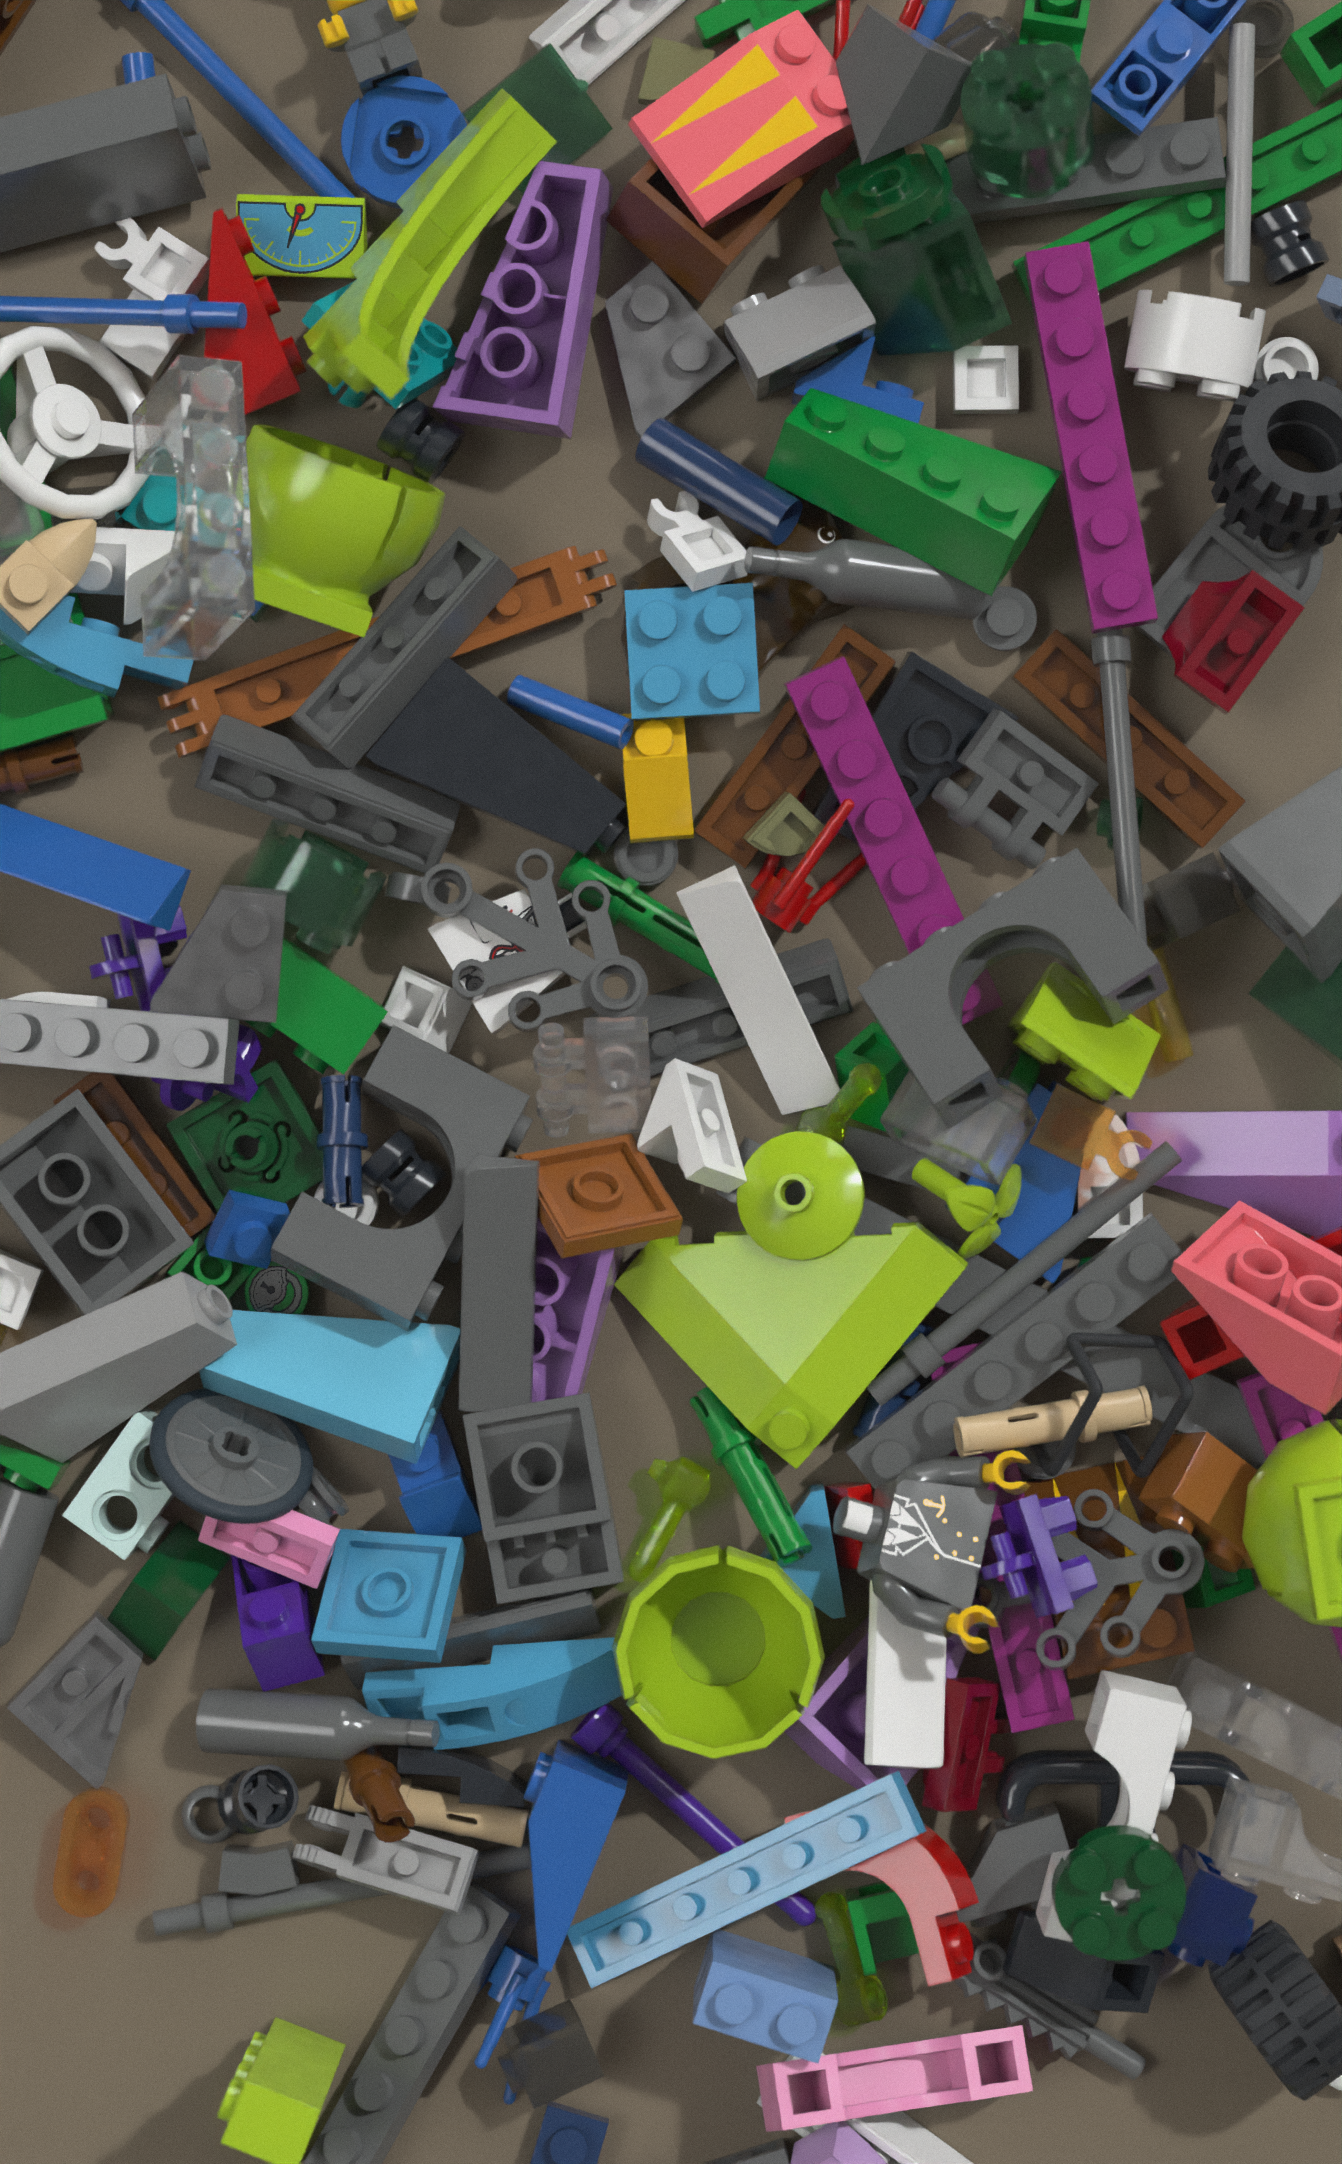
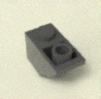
(1013, 1864)

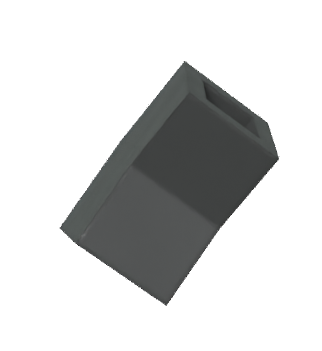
(258, 1868)

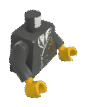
(929, 1541)

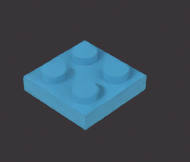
(692, 652)
(389, 1595)

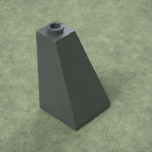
(1292, 873)

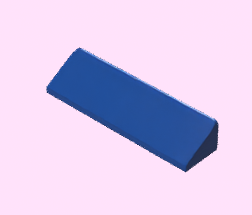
(90, 868)

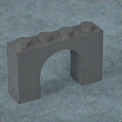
(1052, 913)
(397, 1268)

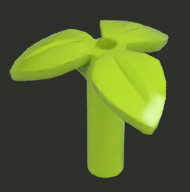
(972, 1205)

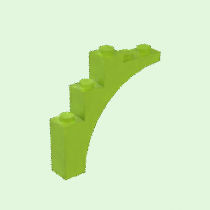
(375, 321)

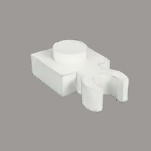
(157, 265)
(697, 549)

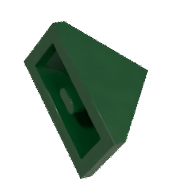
(167, 1590)

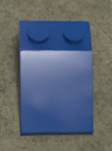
(568, 1825)

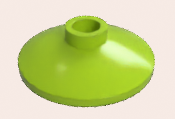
(830, 1203)

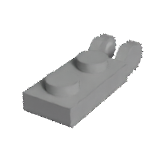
(414, 1868)

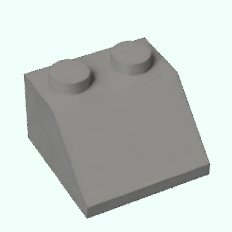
(797, 329)

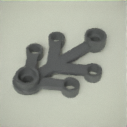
(544, 946)
(1138, 1568)

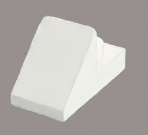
(126, 565)
(693, 1127)

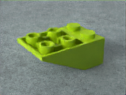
(1069, 1026)

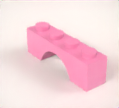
(894, 2078)

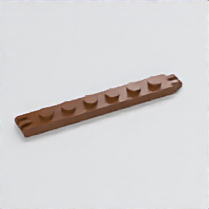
(277, 685)

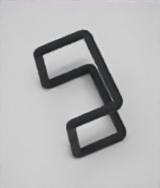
(1140, 1467)

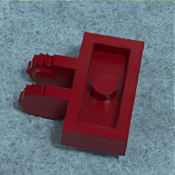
(967, 1734)

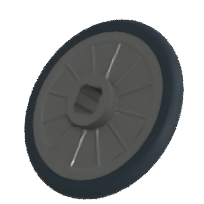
(230, 1457)

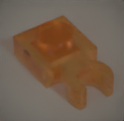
(1079, 1130)

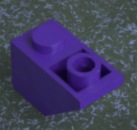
(276, 1626)

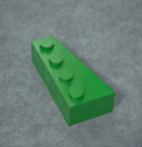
(914, 486)

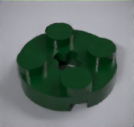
(888, 197)
(1146, 1920)

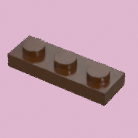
(146, 1149)

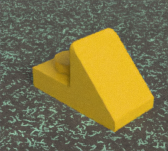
(657, 781)

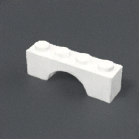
(1137, 1731)

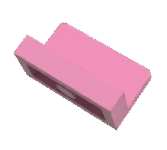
(286, 1545)

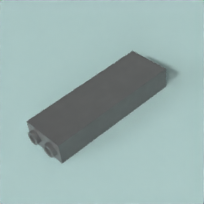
(97, 161)

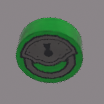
(1021, 1070)
(277, 1290)

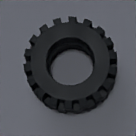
(1260, 487)
(1284, 2009)

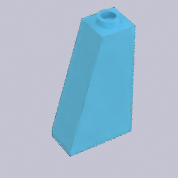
(341, 1375)

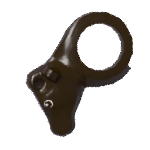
(780, 604)

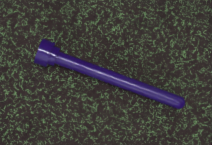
(605, 1734)

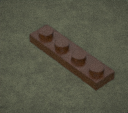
(783, 756)
(1163, 767)

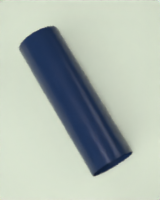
(718, 481)

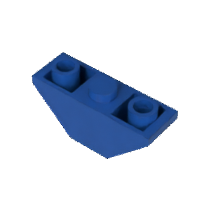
(1162, 59)

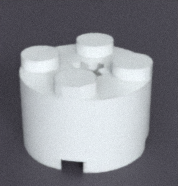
(1194, 343)

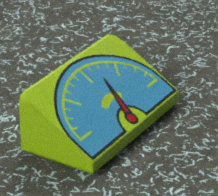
(303, 234)

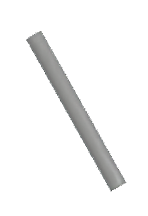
(1239, 154)

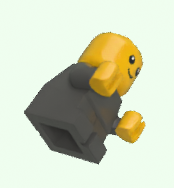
(373, 38)

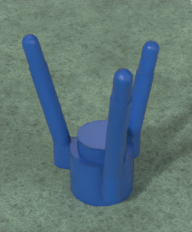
(514, 1981)

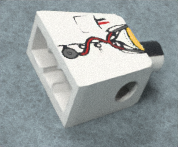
(464, 940)

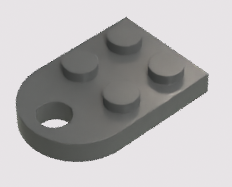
(1225, 554)

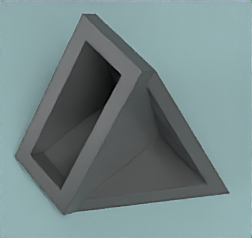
(897, 84)

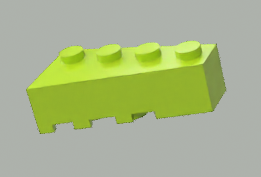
(279, 2092)

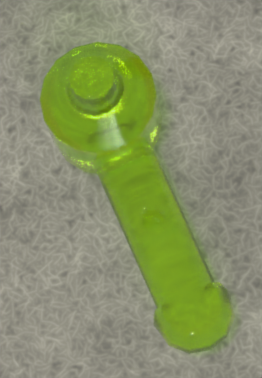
(831, 1120)
(681, 1487)
(859, 1996)

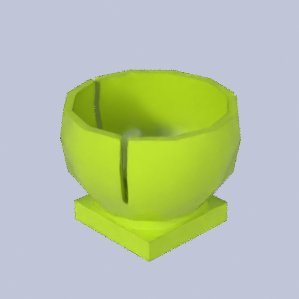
(331, 526)
(1297, 1523)
(718, 1651)

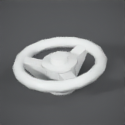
(63, 423)

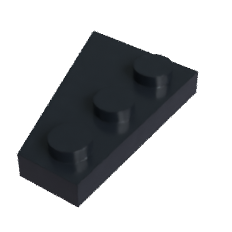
(925, 728)

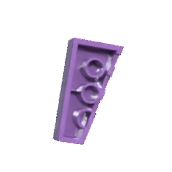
(533, 325)

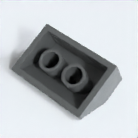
(86, 1206)

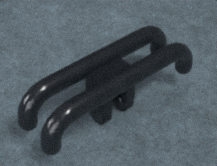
(1090, 1768)

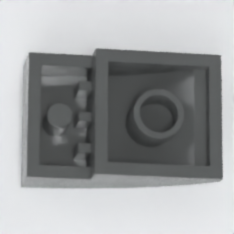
(544, 1498)

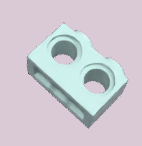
(124, 1474)

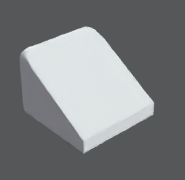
(425, 1009)

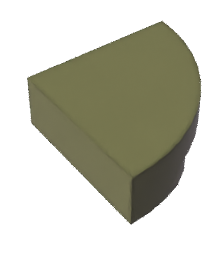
(670, 65)
(784, 828)

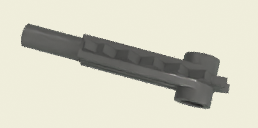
(1061, 2021)

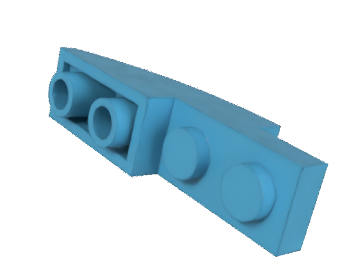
(90, 652)
(513, 1696)

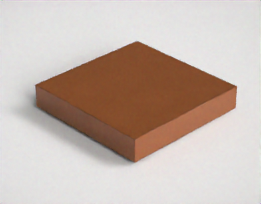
(601, 1196)

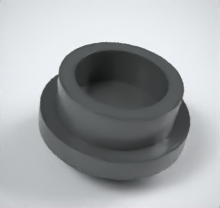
(1006, 619)

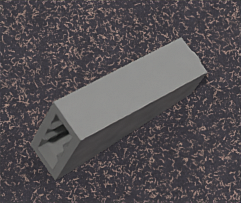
(110, 1364)

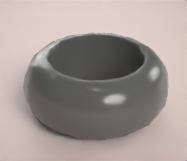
(190, 1823)

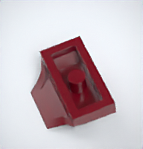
(1228, 636)

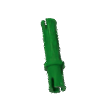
(638, 911)
(740, 1455)

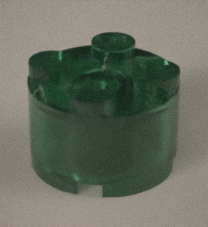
(1028, 118)
(323, 885)

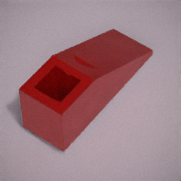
(267, 361)

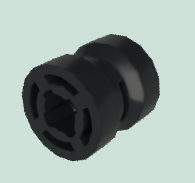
(1287, 243)
(420, 440)
(412, 1182)
(272, 1797)

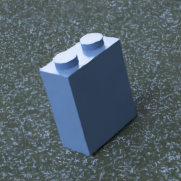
(765, 1995)

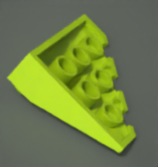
(785, 1336)

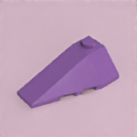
(1267, 1159)
(568, 1315)
(836, 1719)

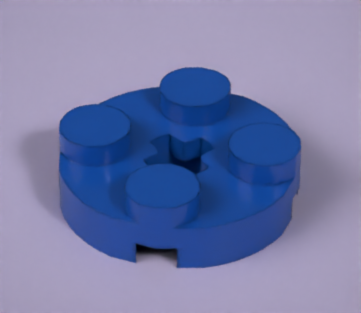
(382, 115)

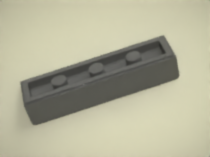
(405, 647)
(326, 796)
(698, 1023)
(498, 1283)
(473, 1635)

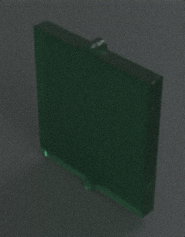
(556, 102)

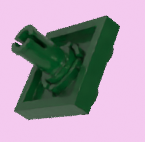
(209, 1135)

